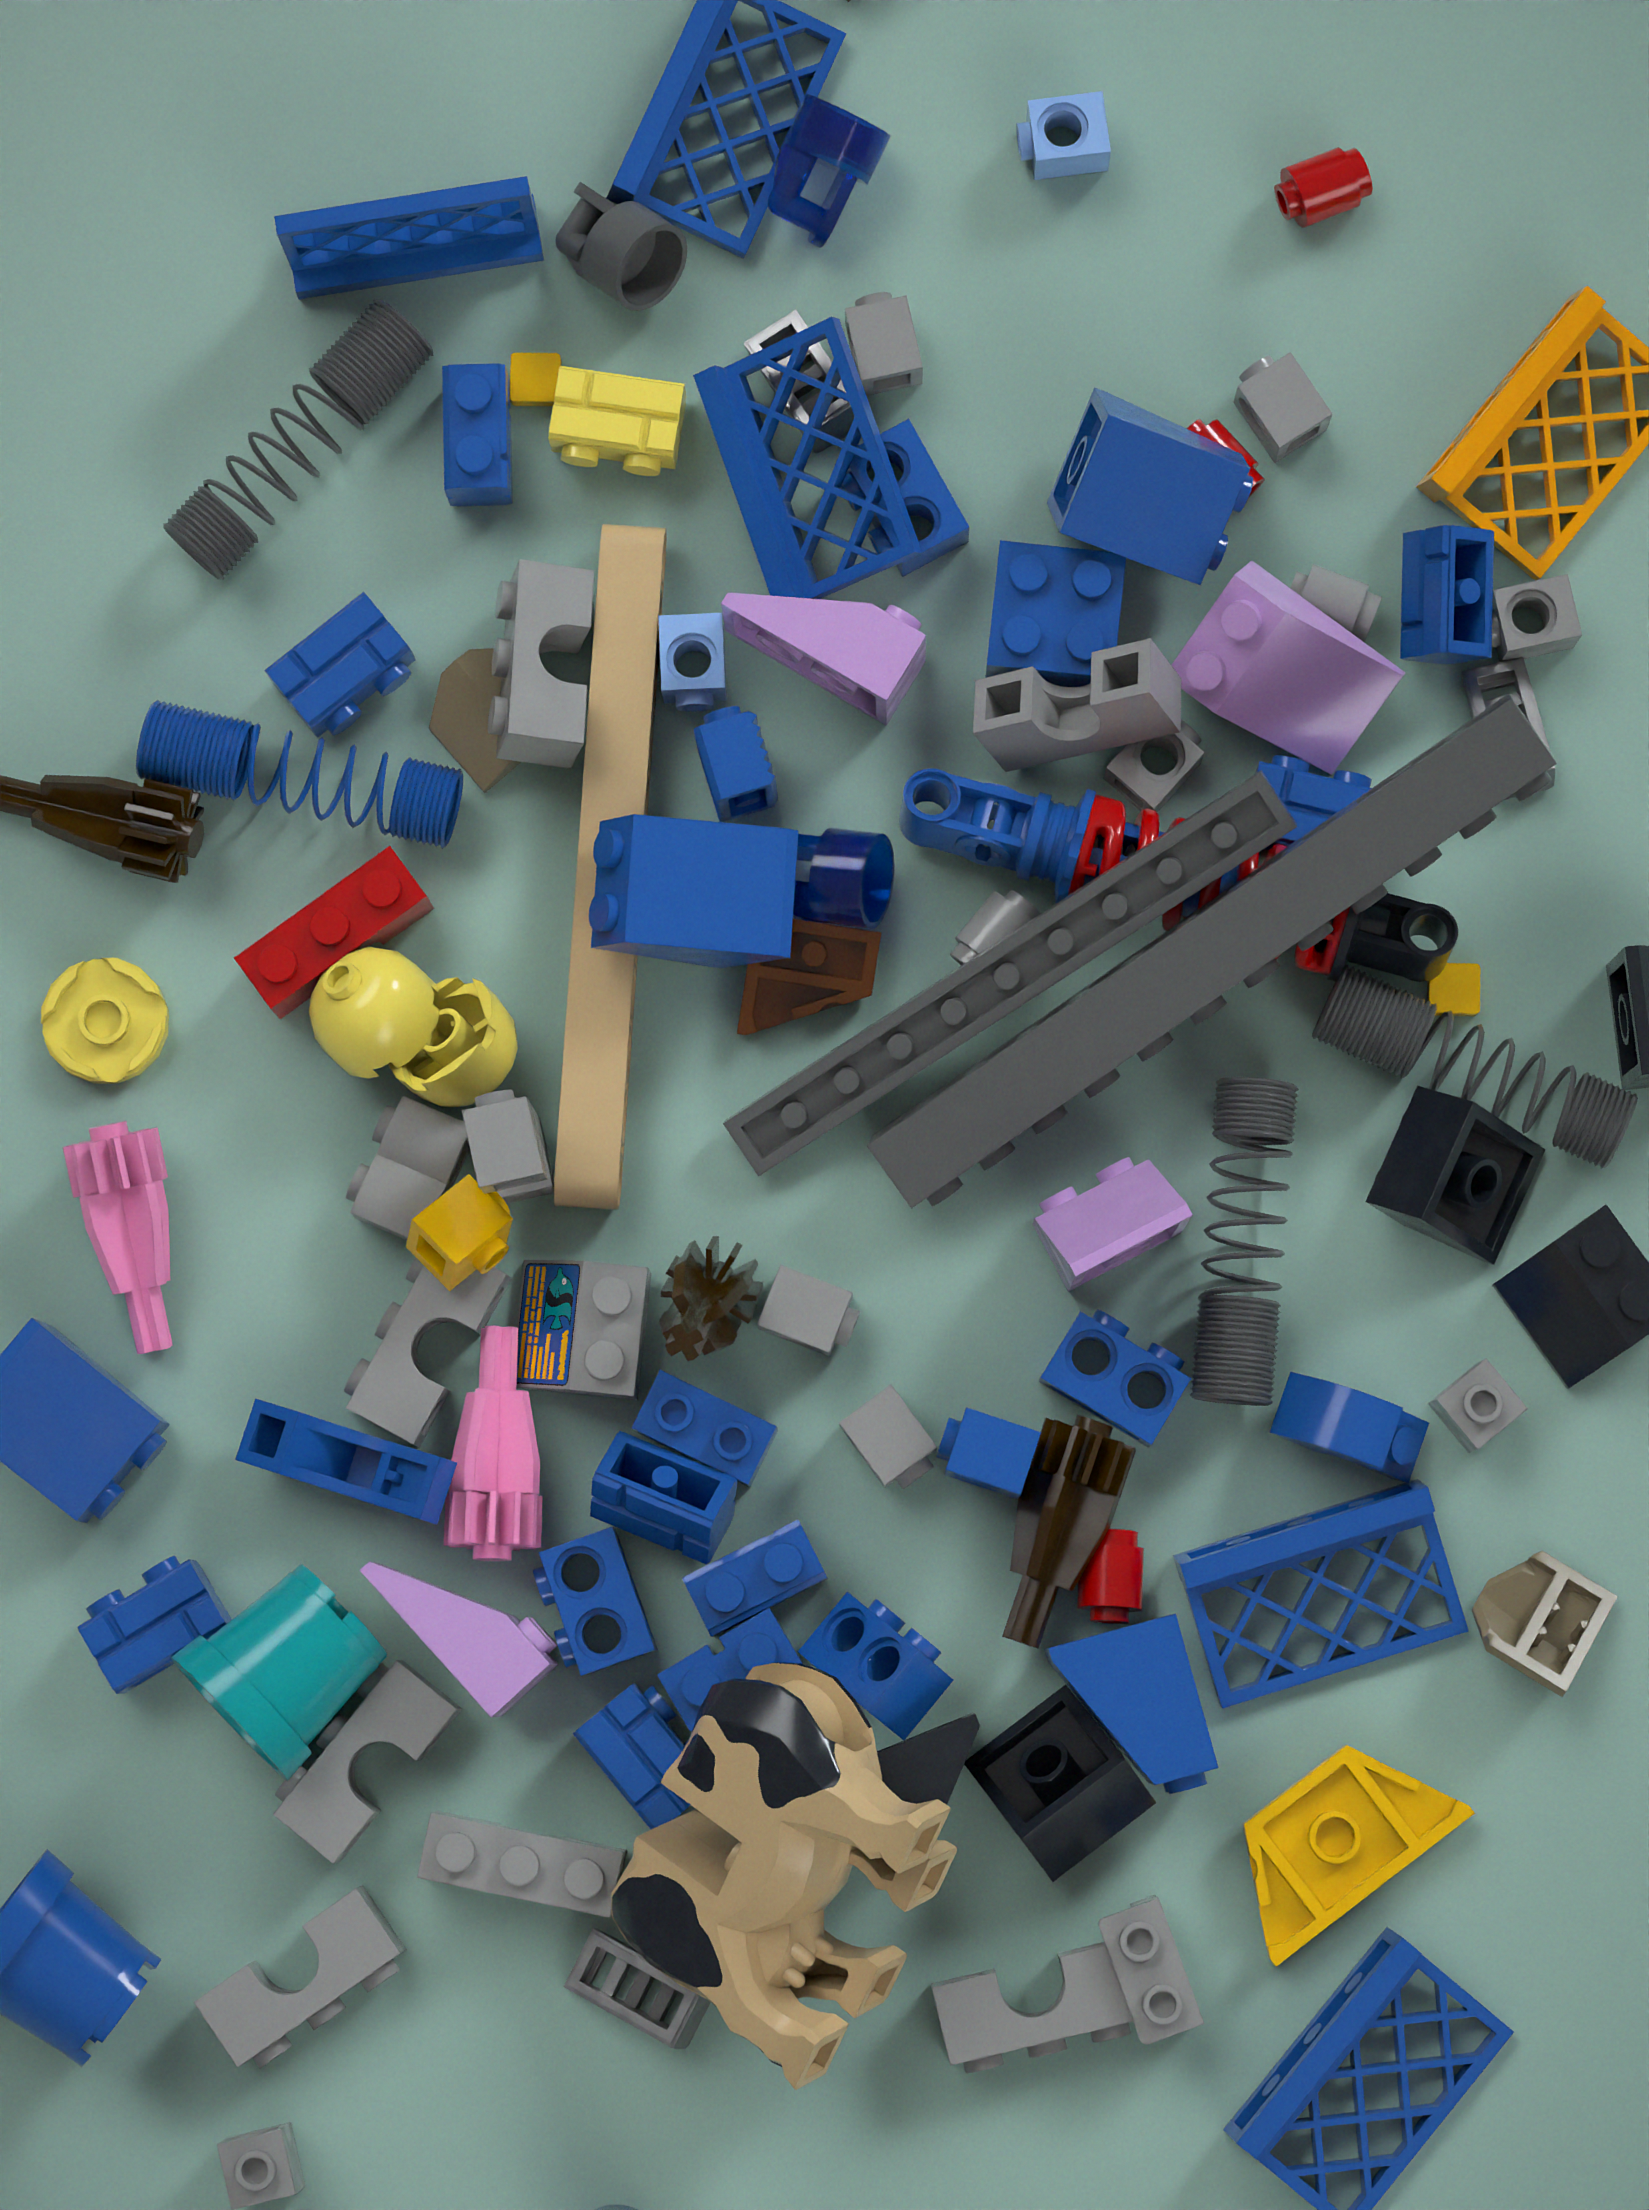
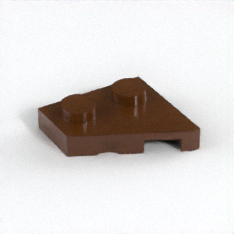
(824, 970)

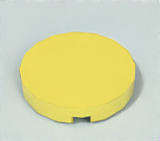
(104, 1020)

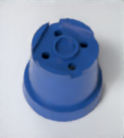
(65, 1961)

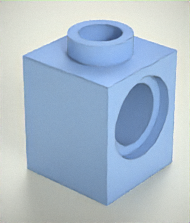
(1080, 113)
(685, 634)

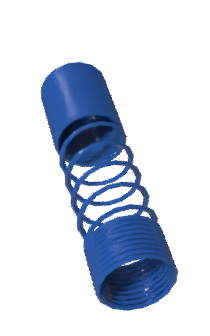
(219, 755)

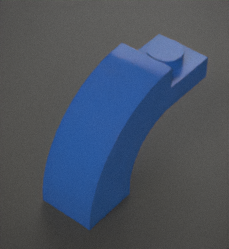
(346, 1461)

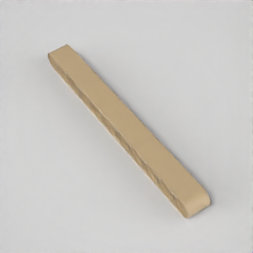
(613, 787)

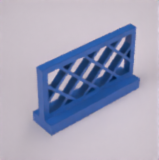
(672, 105)
(411, 237)
(756, 474)
(1308, 1538)
(1326, 2044)

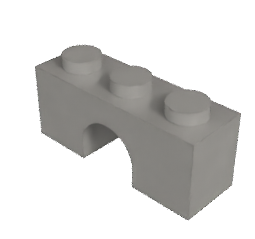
(537, 714)
(1035, 722)
(508, 1147)
(392, 1386)
(325, 1800)
(520, 1863)
(255, 2014)
(983, 2025)

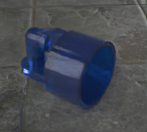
(836, 141)
(847, 877)

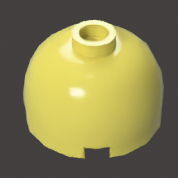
(373, 1010)
(467, 1049)

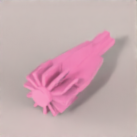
(127, 1220)
(497, 1473)

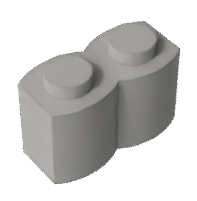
(413, 1166)

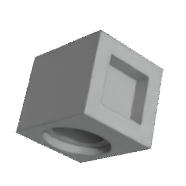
(883, 343)
(1281, 405)
(1554, 604)
(1151, 790)
(808, 1312)
(1477, 1406)
(890, 1439)
(261, 2165)

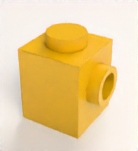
(461, 1233)

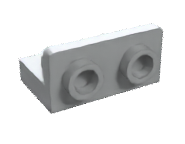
(1150, 1971)

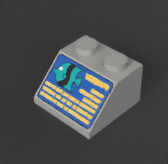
(582, 1327)

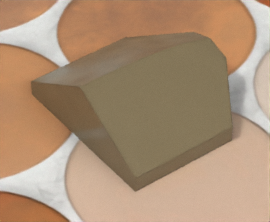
(462, 717)
(1542, 1619)

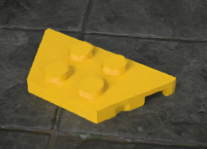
(1337, 1842)

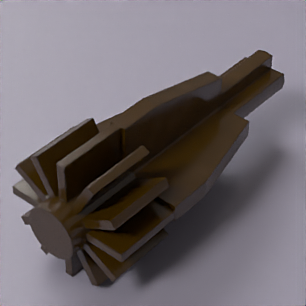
(139, 826)
(707, 1300)
(1062, 1516)

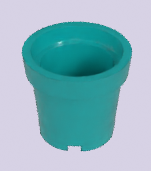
(283, 1667)

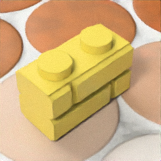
(617, 420)

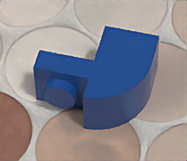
(1349, 1426)

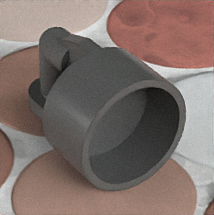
(623, 249)

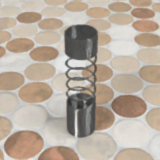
(357, 375)
(1392, 1032)
(1240, 1332)

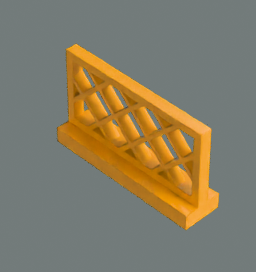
(1511, 403)

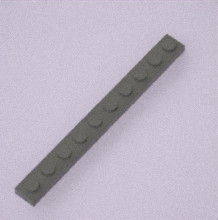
(1011, 972)

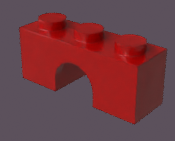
(354, 913)

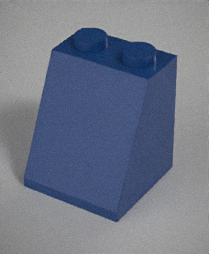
(1148, 489)
(693, 890)
(71, 1423)
(1143, 1698)

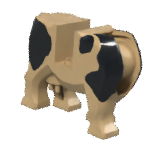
(742, 1882)

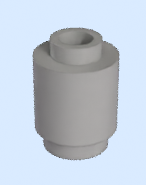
(1339, 598)
(991, 923)

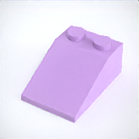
(839, 645)
(1285, 670)
(1110, 1222)
(481, 1646)

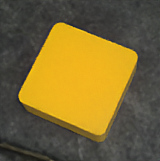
(534, 378)
(1456, 989)

